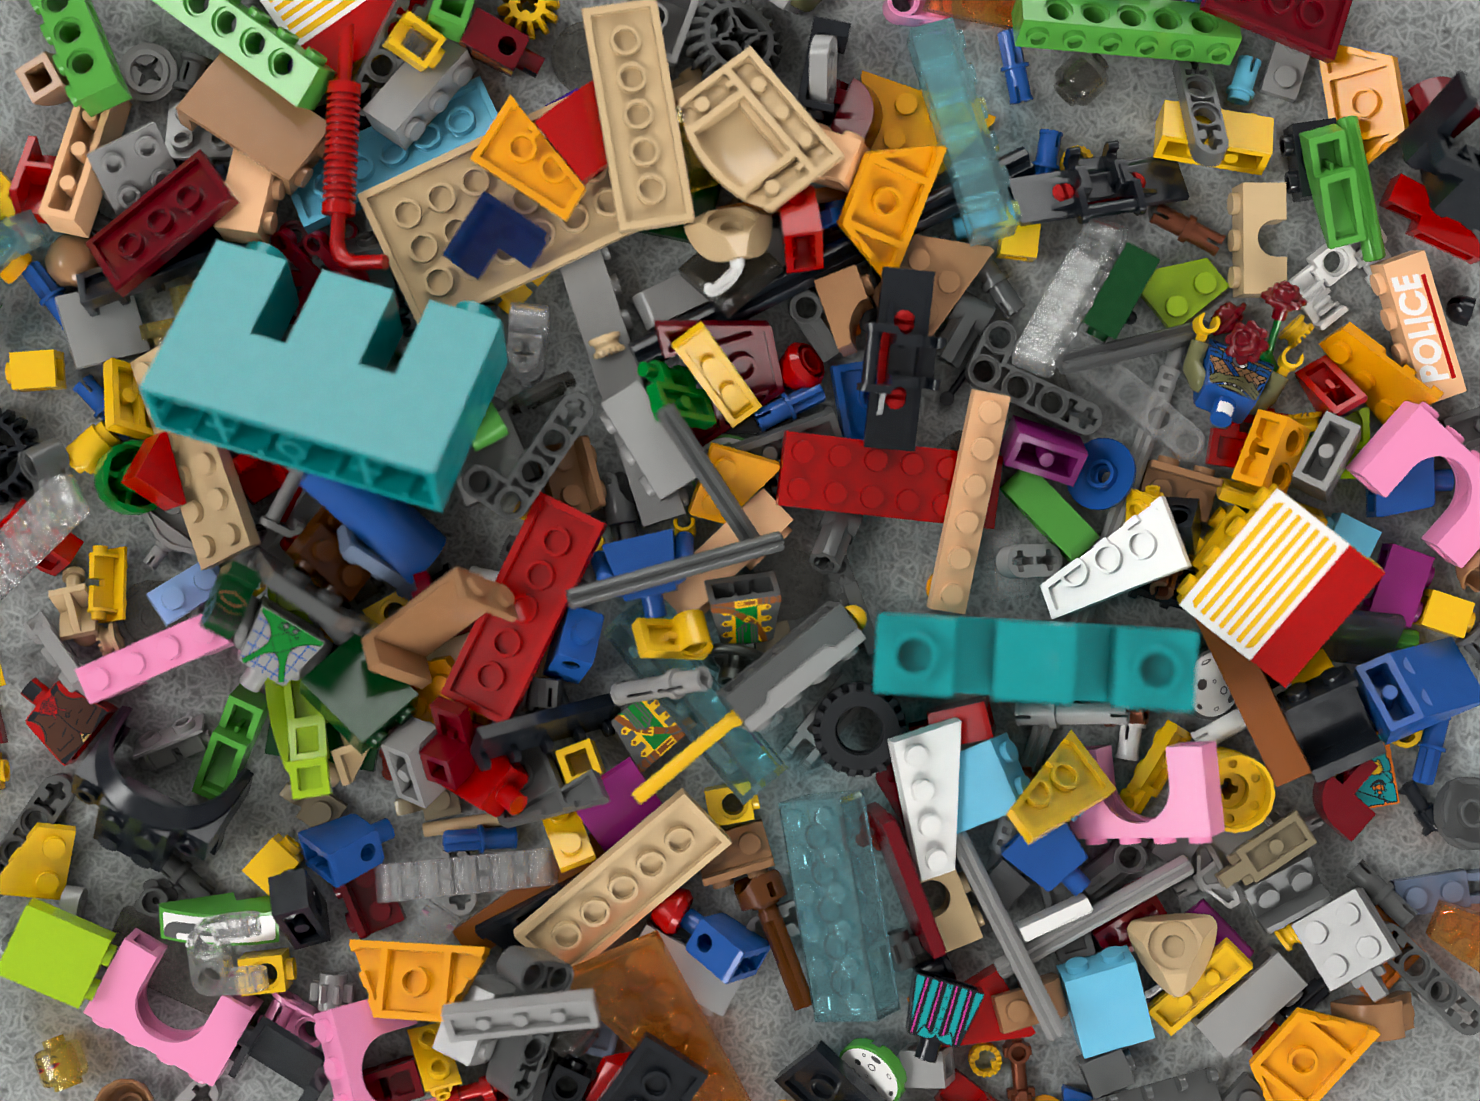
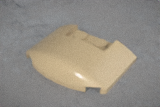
(755, 133)

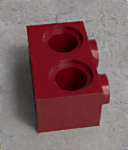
(394, 1080)

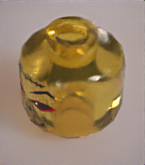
(60, 1063)

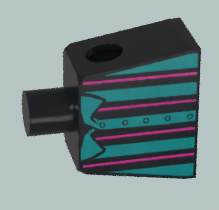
(940, 1011)

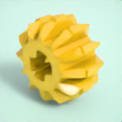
(525, 20)

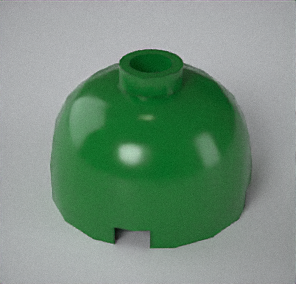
(108, 480)

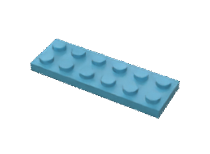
(380, 159)

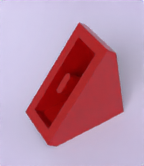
(1329, 387)
(155, 473)

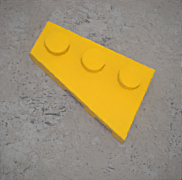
(1060, 790)

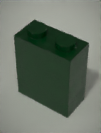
(1120, 292)
(357, 700)

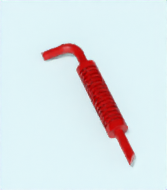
(342, 159)

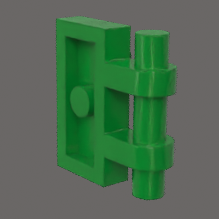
(677, 387)

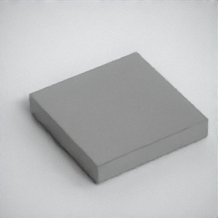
(100, 337)

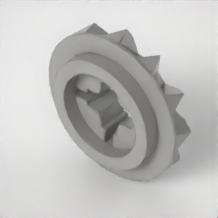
(146, 55)

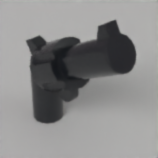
(1424, 809)

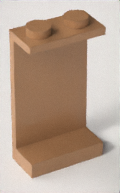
(255, 121)
(431, 619)

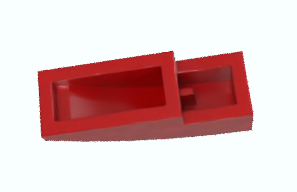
(1411, 201)

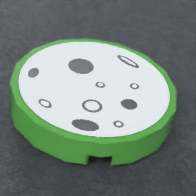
(877, 1067)

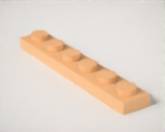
(968, 501)

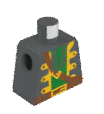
(745, 607)
(646, 731)

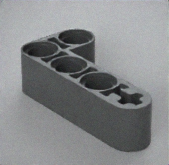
(1035, 386)
(533, 452)
(520, 1058)

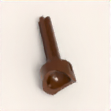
(761, 895)

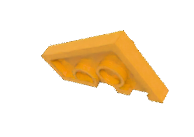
(527, 162)
(1375, 373)

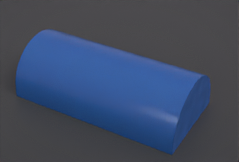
(382, 523)

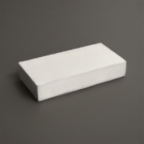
(1054, 917)

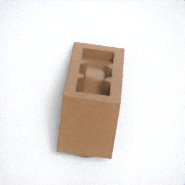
(845, 300)

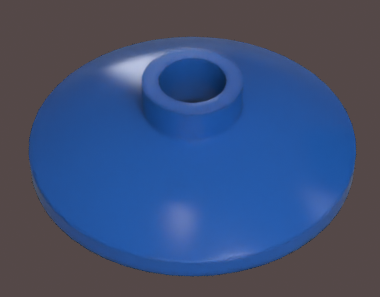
(1102, 457)

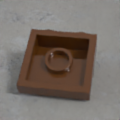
(319, 557)

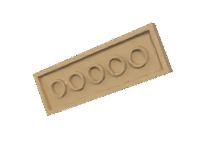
(637, 115)
(216, 504)
(626, 882)

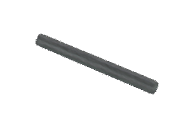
(675, 570)

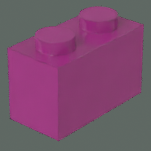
(1043, 450)
(1402, 583)

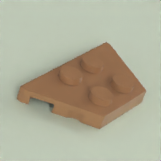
(954, 269)

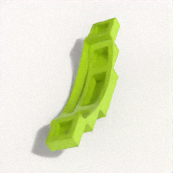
(299, 730)

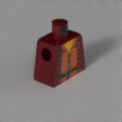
(487, 33)

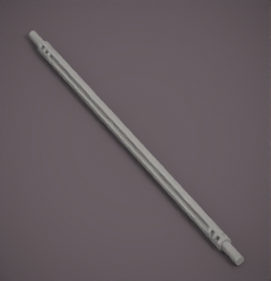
(1141, 451)

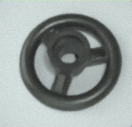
(730, 660)

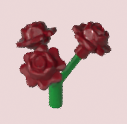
(1248, 340)

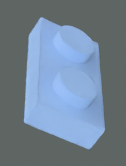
(183, 593)

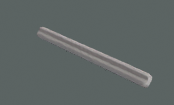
(1103, 912)
(1008, 938)

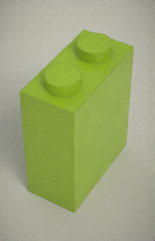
(57, 953)

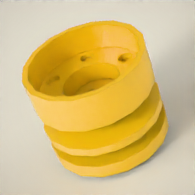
(1248, 793)

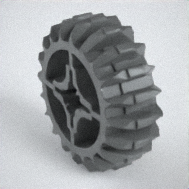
(737, 29)

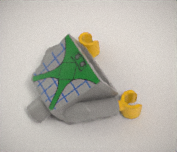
(277, 644)

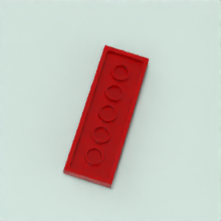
(861, 480)
(538, 570)

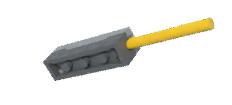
(774, 681)

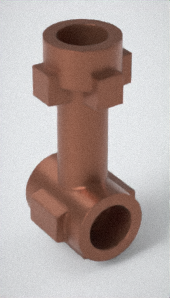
(1018, 1053)

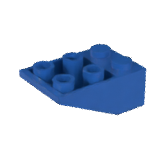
(1416, 688)

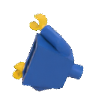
(643, 552)

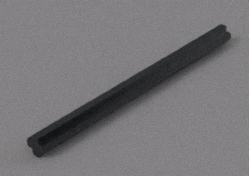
(837, 256)

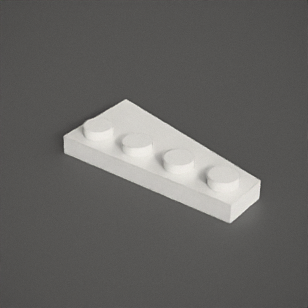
(1129, 558)
(928, 787)

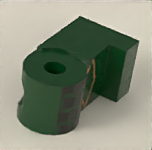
(229, 599)

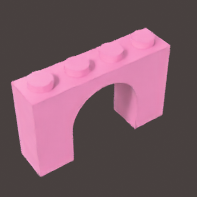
(1402, 443)
(147, 658)
(1191, 810)
(124, 1007)
(344, 1038)

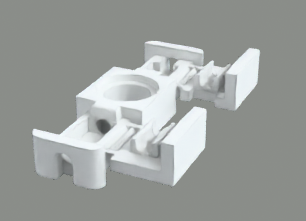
(1313, 287)

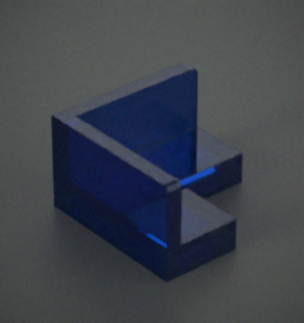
(494, 227)

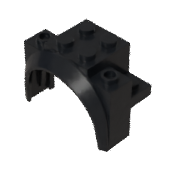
(1446, 171)
(144, 821)

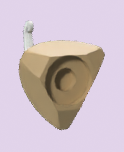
(730, 237)
(1173, 949)

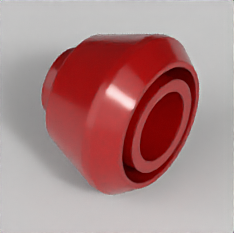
(801, 366)
(671, 911)

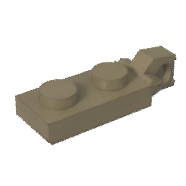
(1267, 851)

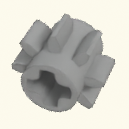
(332, 990)

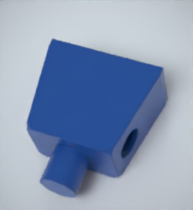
(1412, 492)
(575, 642)
(345, 847)
(1050, 859)
(724, 945)

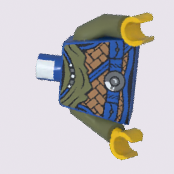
(1227, 387)

